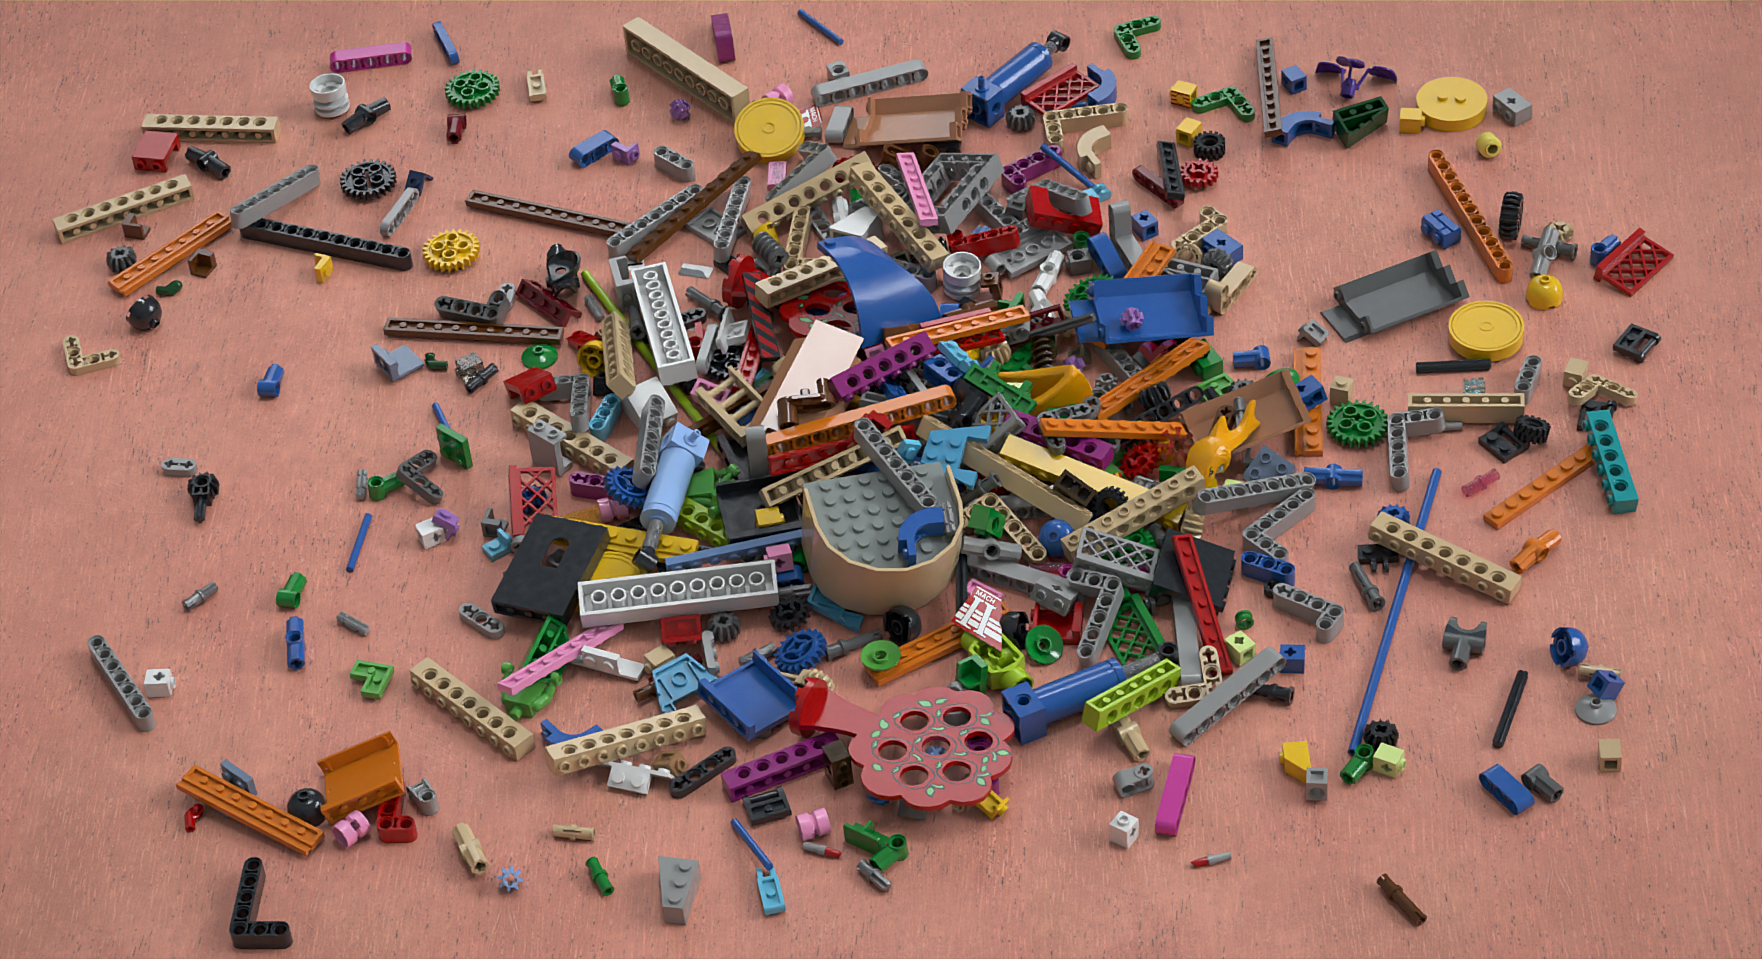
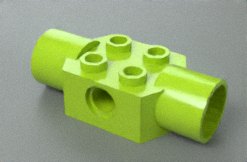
(1005, 667)

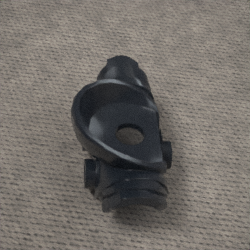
(558, 259)

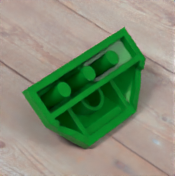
(549, 637)

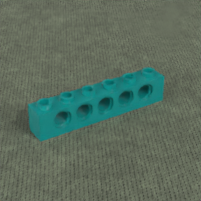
(1610, 461)

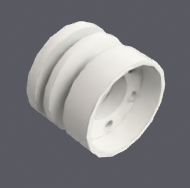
(329, 95)
(961, 275)

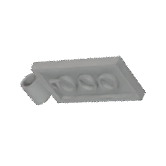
(1030, 254)

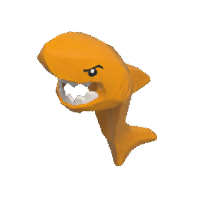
(1216, 448)

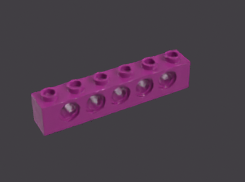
(920, 343)
(1083, 449)
(776, 767)

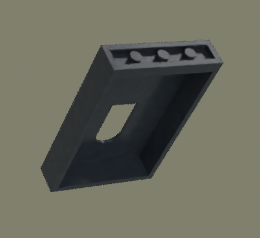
(538, 590)

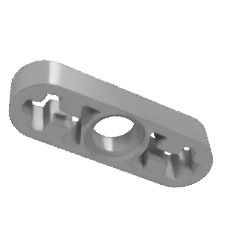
(486, 627)

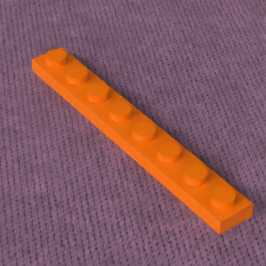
(967, 326)
(1108, 428)
(1540, 488)

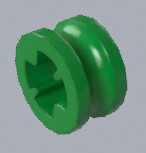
(1241, 623)

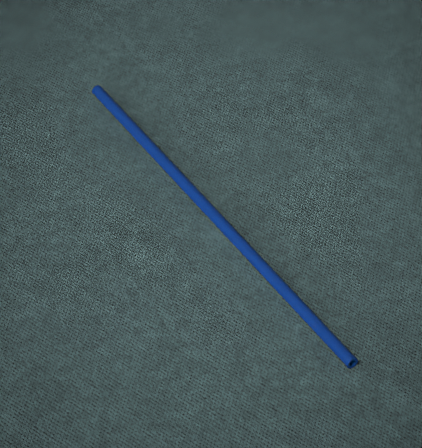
(1392, 619)

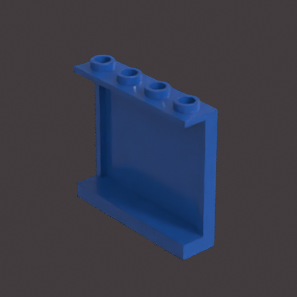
(751, 697)

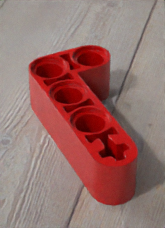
(985, 242)
(393, 826)

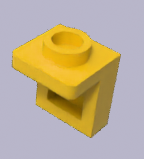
(323, 267)
(993, 805)

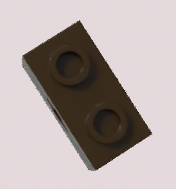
(1074, 489)
(837, 764)

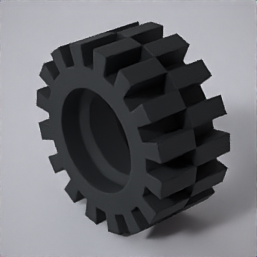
(1209, 146)
(1531, 429)
(1104, 494)

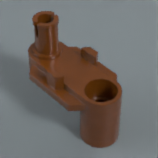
(924, 158)
(806, 402)

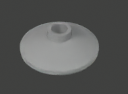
(1595, 710)

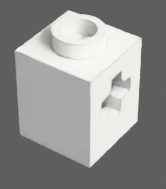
(430, 533)
(159, 683)
(1124, 829)

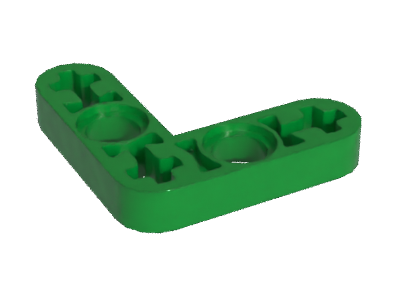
(1128, 32)
(1204, 103)

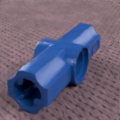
(1334, 476)
(295, 643)

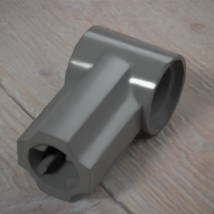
(1539, 779)

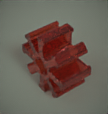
(1172, 441)

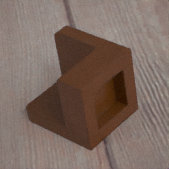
(133, 229)
(202, 263)

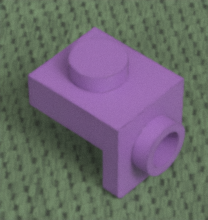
(625, 154)
(446, 520)

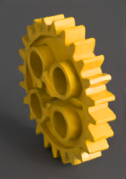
(451, 250)

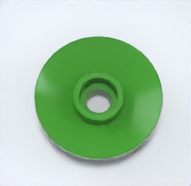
(880, 655)

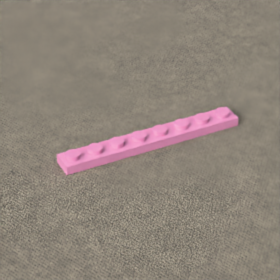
(917, 189)
(557, 658)

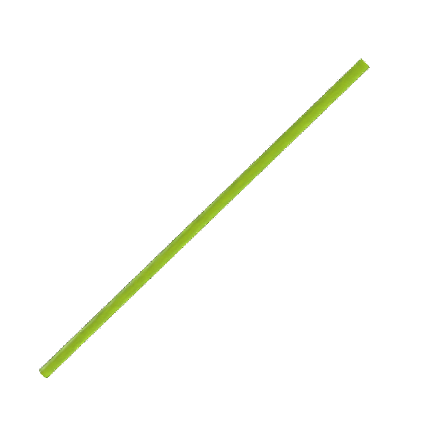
(646, 352)

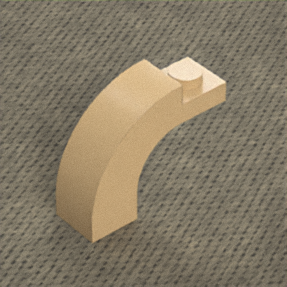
(1089, 145)

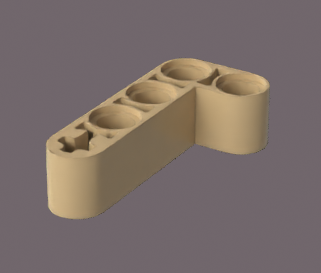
(1210, 220)
(1224, 293)

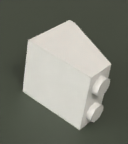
(861, 223)
(634, 404)

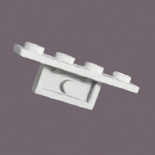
(731, 332)
(609, 663)
(633, 778)

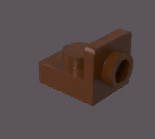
(992, 281)

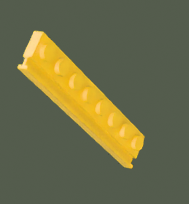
(630, 540)

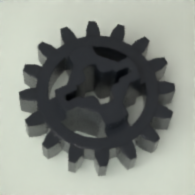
(790, 613)

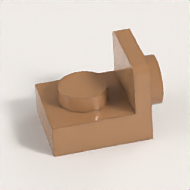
(672, 761)

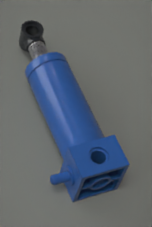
(1011, 78)

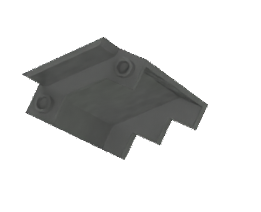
(1393, 296)

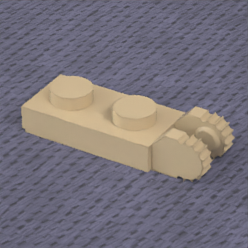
(536, 85)

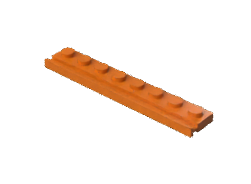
(170, 253)
(1150, 263)
(1157, 371)
(1309, 436)
(925, 650)
(250, 810)

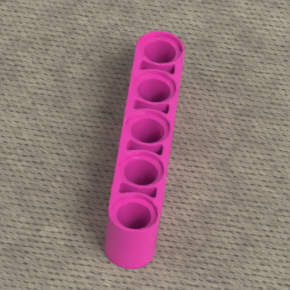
(370, 57)
(1175, 794)

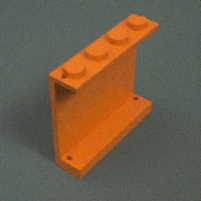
(362, 776)

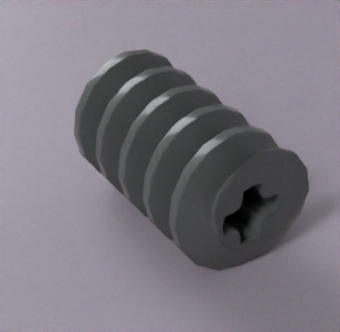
(769, 250)

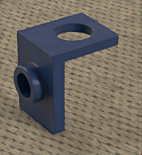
(416, 180)

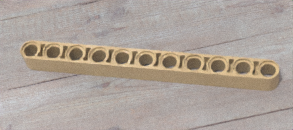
(1015, 479)

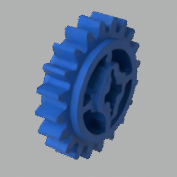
(622, 489)
(800, 651)

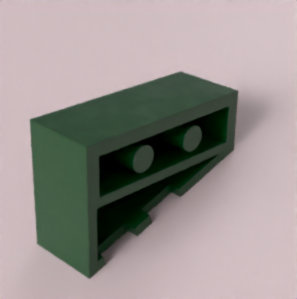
(1359, 120)

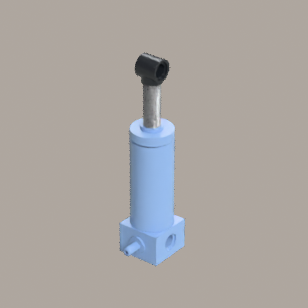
(677, 458)

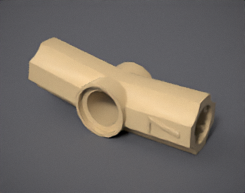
(1130, 736)
(470, 848)

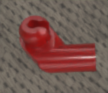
(192, 816)

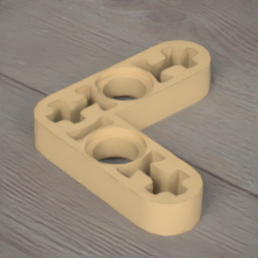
(105, 358)
(1597, 384)
(1203, 688)

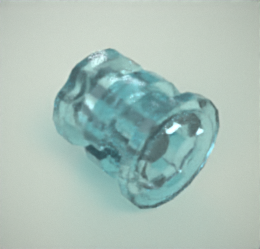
(1480, 385)

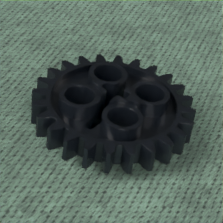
(355, 183)
(720, 362)

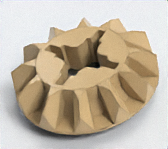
(1567, 231)

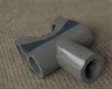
(1463, 642)

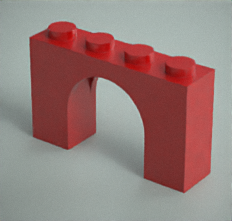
(1045, 216)

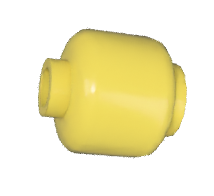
(1488, 145)

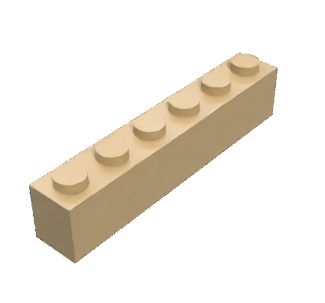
(1471, 406)

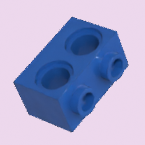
(941, 371)

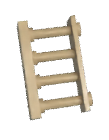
(718, 411)

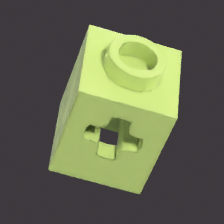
(1240, 648)
(1389, 760)

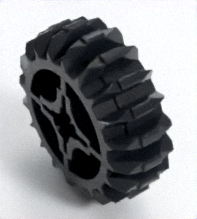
(1511, 215)

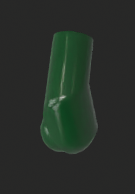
(169, 290)
(433, 364)

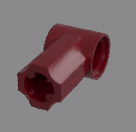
(455, 125)

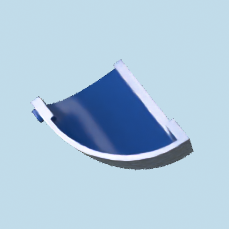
(879, 287)

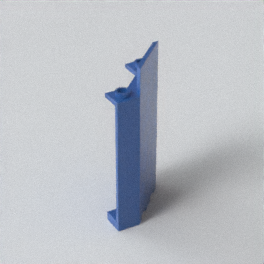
(1169, 304)

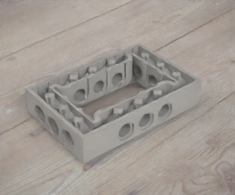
(976, 176)

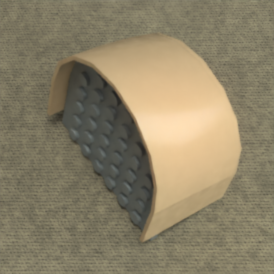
(853, 541)

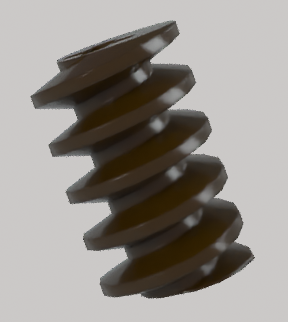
(1042, 352)

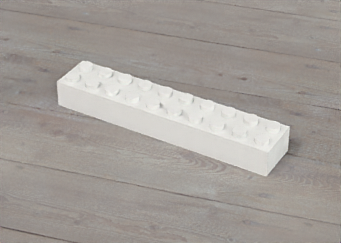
(664, 324)
(678, 593)

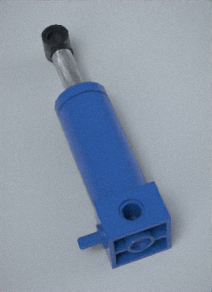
(1066, 696)

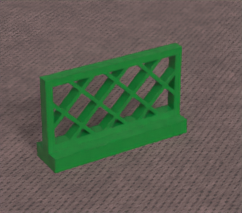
(1146, 623)

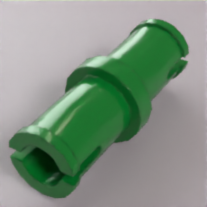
(599, 876)

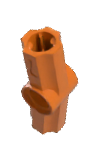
(1535, 550)

